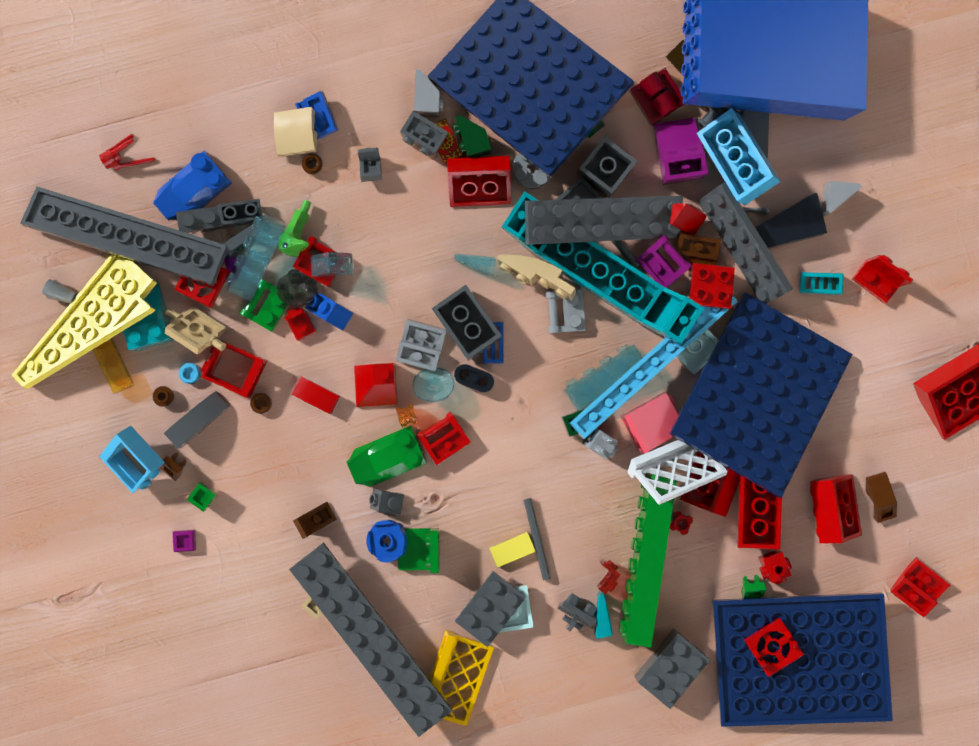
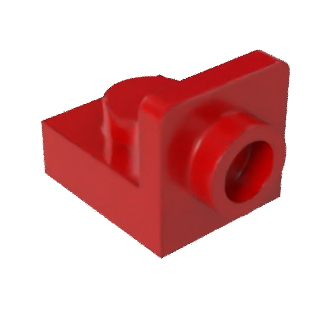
(300, 323)

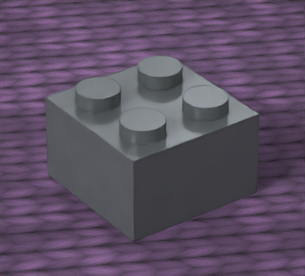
(607, 167)

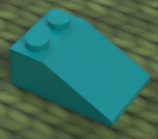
(151, 329)

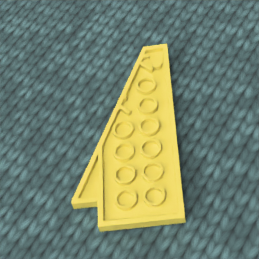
(99, 312)

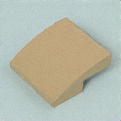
(295, 132)

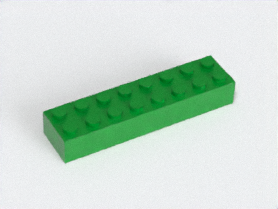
(646, 567)

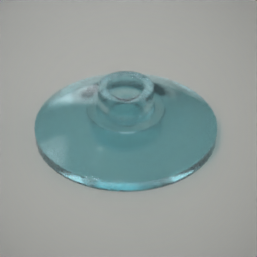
(429, 379)

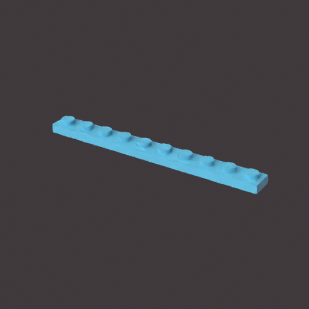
(641, 373)

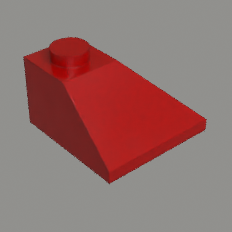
(375, 384)

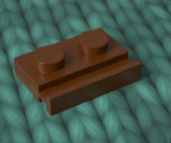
(698, 248)

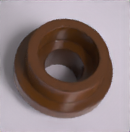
(309, 158)
(169, 396)

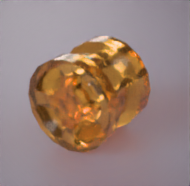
(407, 415)

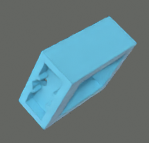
(123, 467)

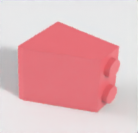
(651, 422)

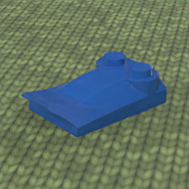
(191, 187)

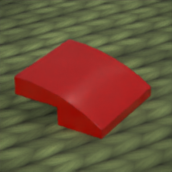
(920, 587)

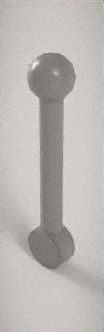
(765, 210)

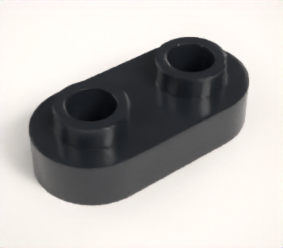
(474, 378)

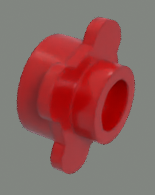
(687, 520)

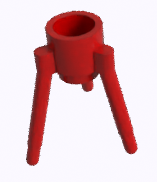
(112, 156)

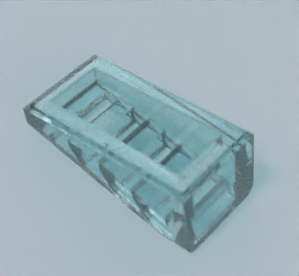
(480, 263)

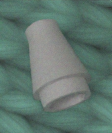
(57, 291)

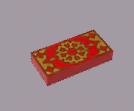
(449, 147)

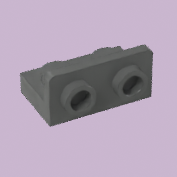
(423, 134)

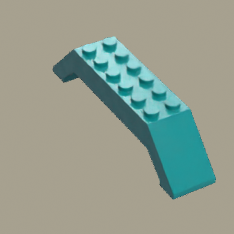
(612, 280)

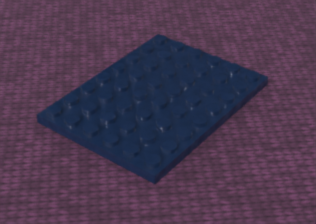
(530, 81)
(761, 395)
(835, 681)

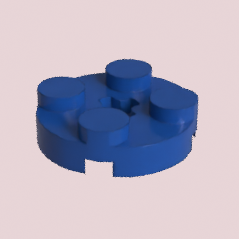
(398, 537)

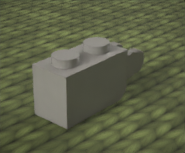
(601, 443)

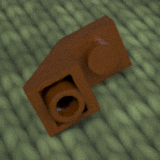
(882, 495)

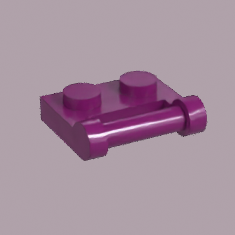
(659, 267)

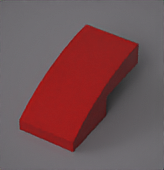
(315, 395)

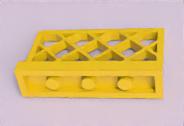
(441, 665)

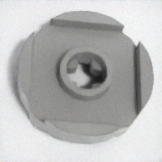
(523, 175)

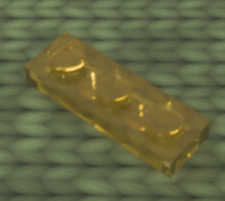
(113, 366)

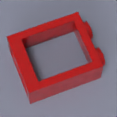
(252, 378)

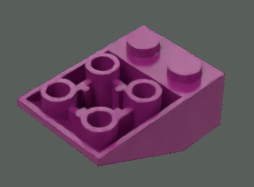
(680, 151)

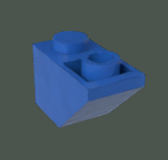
(329, 311)

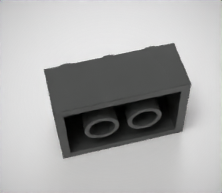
(467, 322)
(671, 668)

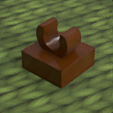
(172, 468)

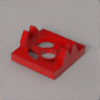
(208, 300)
(776, 626)

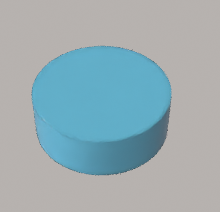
(190, 373)

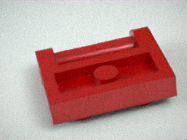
(303, 261)
(446, 445)

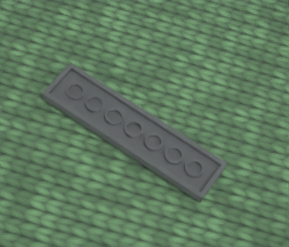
(599, 219)

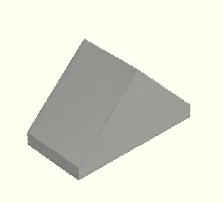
(836, 193)

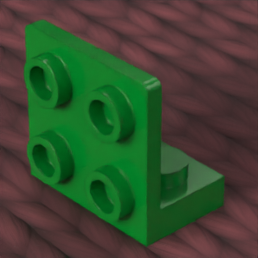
(422, 550)

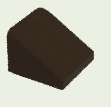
(676, 57)

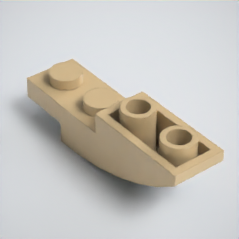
(531, 269)

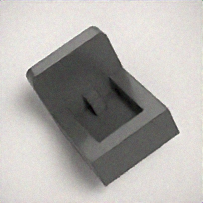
(370, 164)
(386, 501)

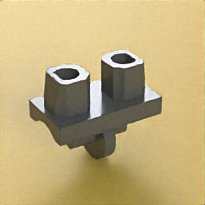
(585, 617)

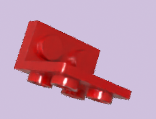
(881, 277)
(712, 285)

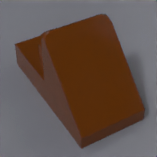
(314, 520)

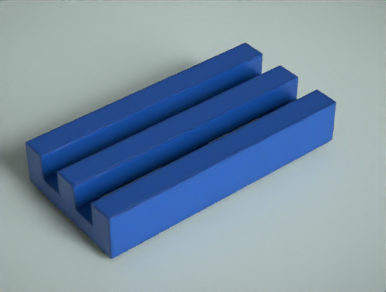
(501, 354)

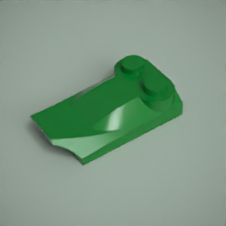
(386, 458)

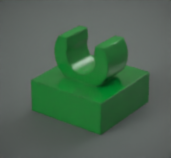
(202, 497)
(753, 590)

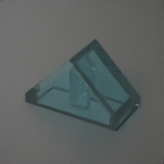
(332, 264)

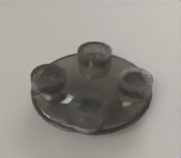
(296, 288)

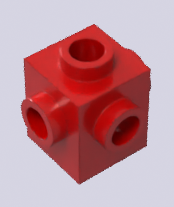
(775, 567)

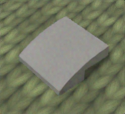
(421, 345)

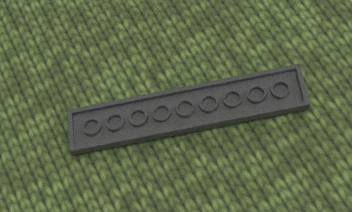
(125, 235)
(371, 639)

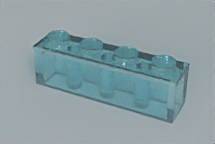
(256, 256)
(598, 380)

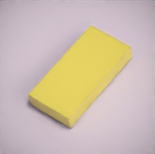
(512, 549)

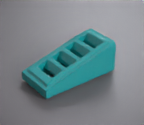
(839, 283)
(603, 624)

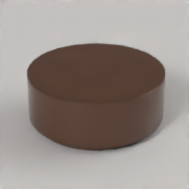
(261, 403)

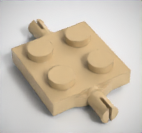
(195, 330)

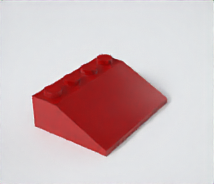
(952, 393)

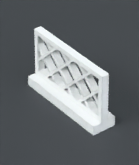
(665, 456)

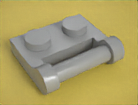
(572, 312)

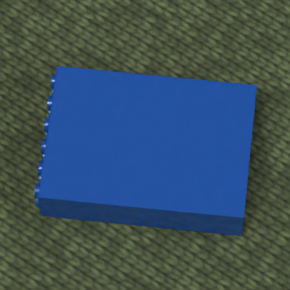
(777, 56)

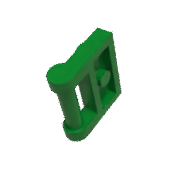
(270, 311)

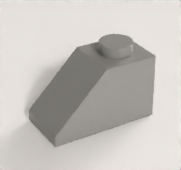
(427, 97)

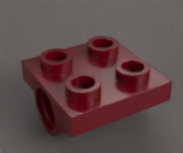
(657, 96)

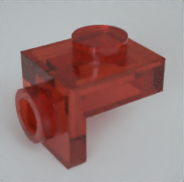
(609, 581)

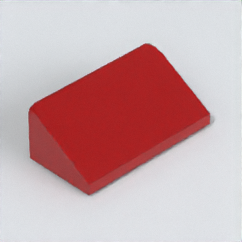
(686, 218)

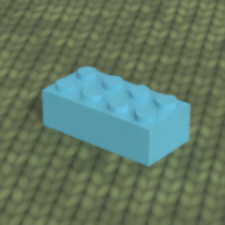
(738, 157)

